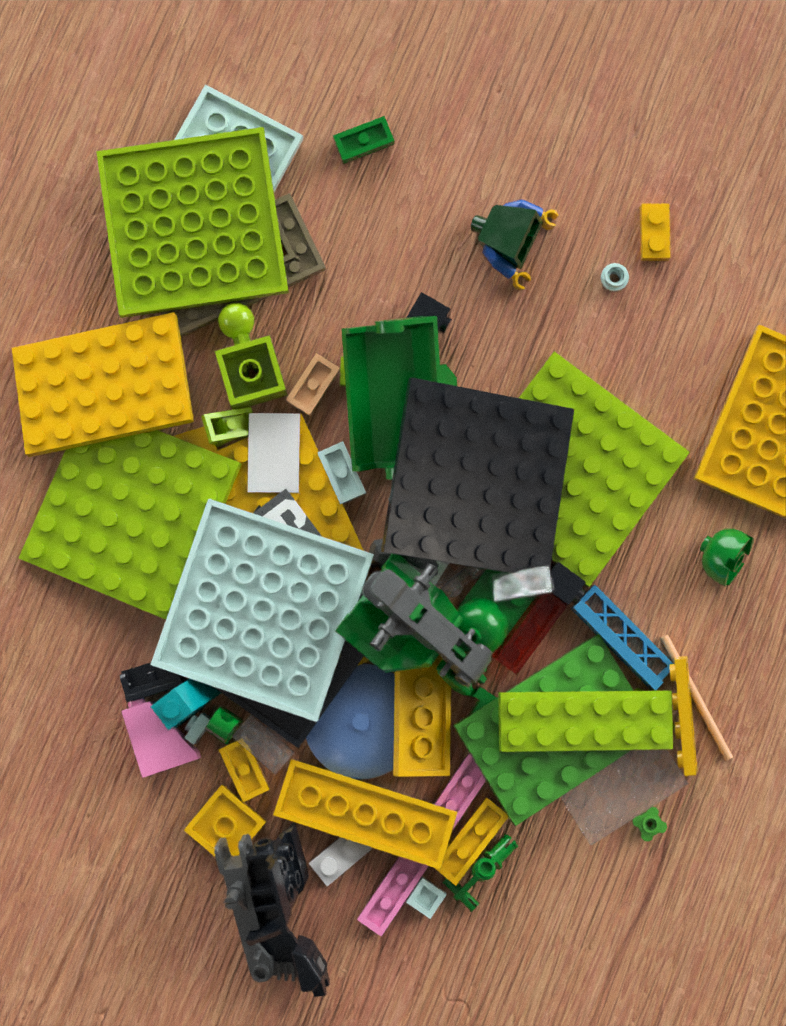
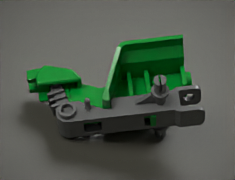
(409, 622)

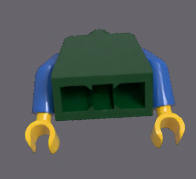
(510, 234)

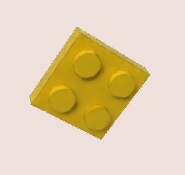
(226, 818)

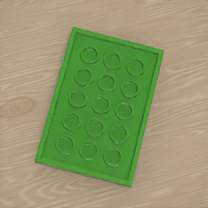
(536, 778)

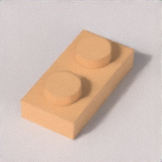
(313, 385)

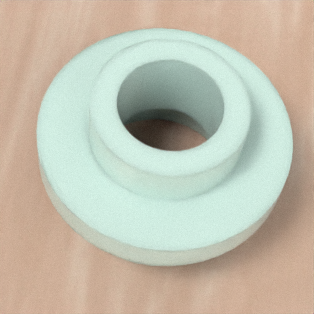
(620, 271)

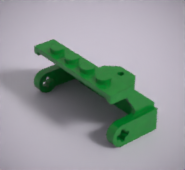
(376, 380)

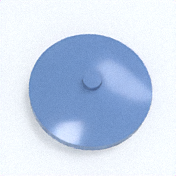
(358, 726)

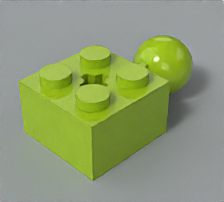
(234, 362)

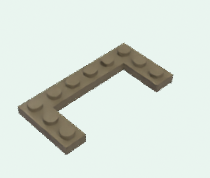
(300, 264)

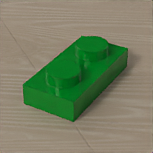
(363, 139)

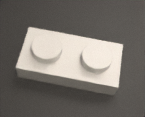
(337, 859)

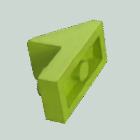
(227, 425)

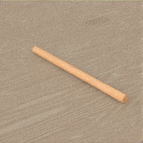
(700, 704)

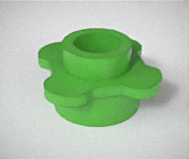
(658, 825)

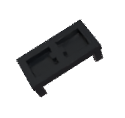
(147, 681)

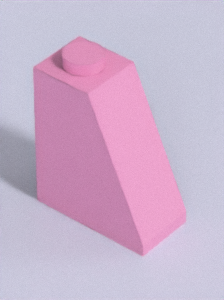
(153, 743)

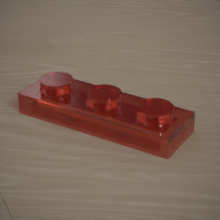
(529, 632)

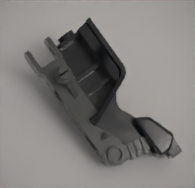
(261, 893)

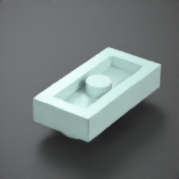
(339, 471)

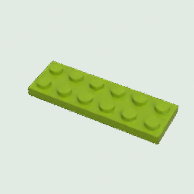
(585, 720)

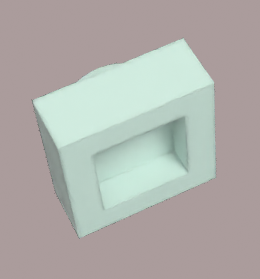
(196, 727)
(426, 897)

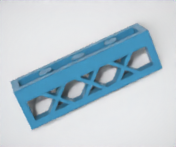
(618, 646)

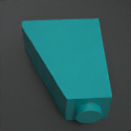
(184, 702)

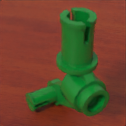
(482, 871)

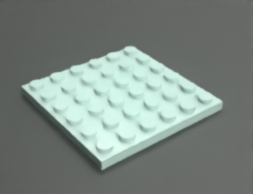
(261, 609)

